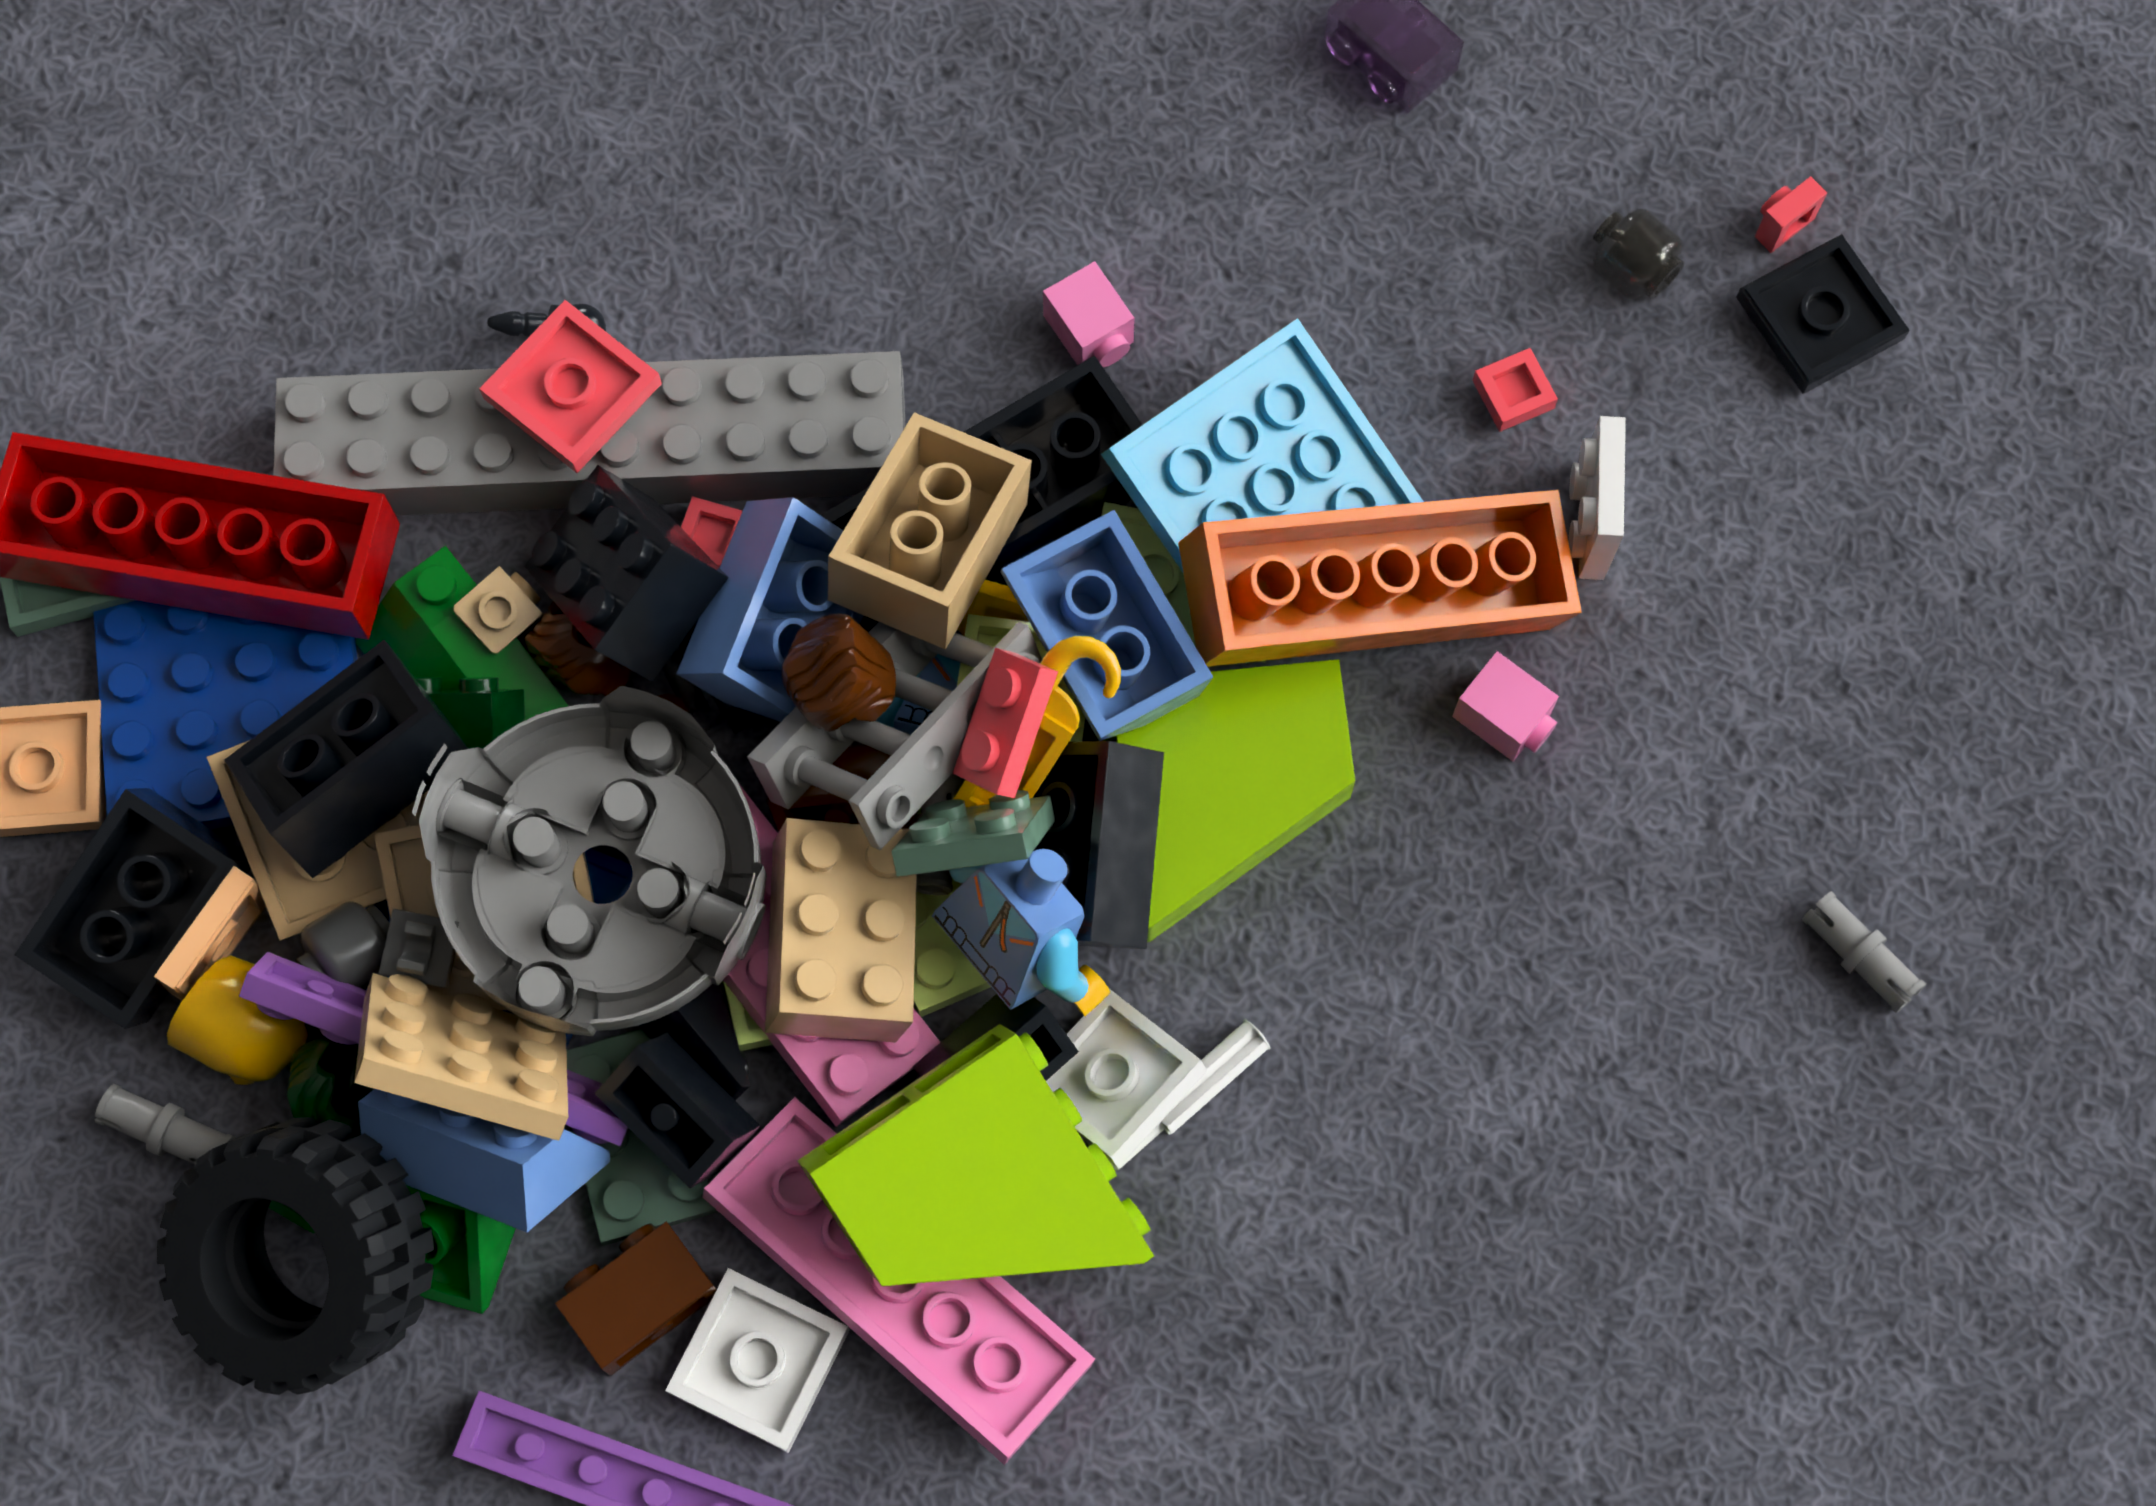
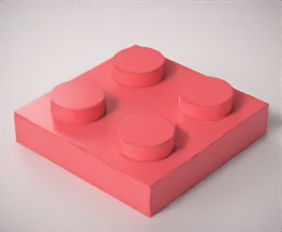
(571, 386)

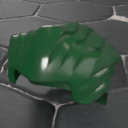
(324, 1084)

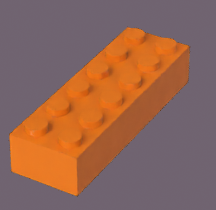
(1378, 577)

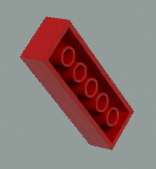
(194, 535)

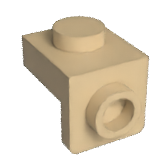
(499, 609)

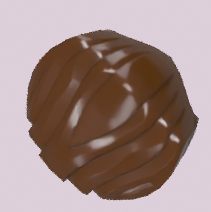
(570, 659)
(838, 673)

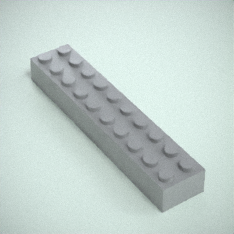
(705, 433)

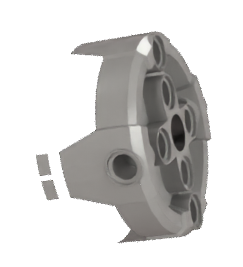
(541, 796)

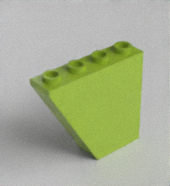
(1243, 776)
(976, 1176)

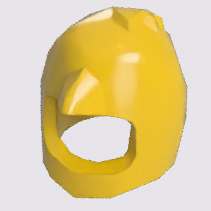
(231, 1031)

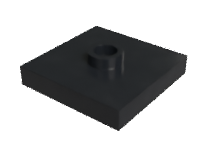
(1822, 313)

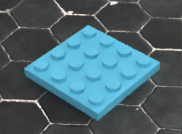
(1258, 443)

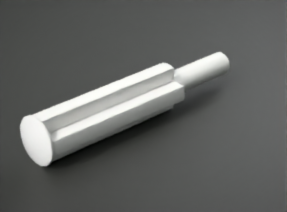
(1222, 1067)

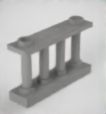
(918, 763)

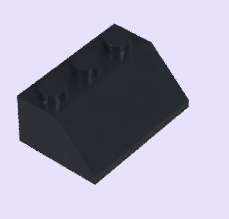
(344, 759)

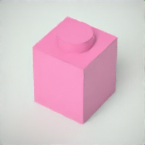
(1089, 316)
(1507, 708)

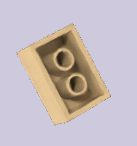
(928, 530)
(839, 935)

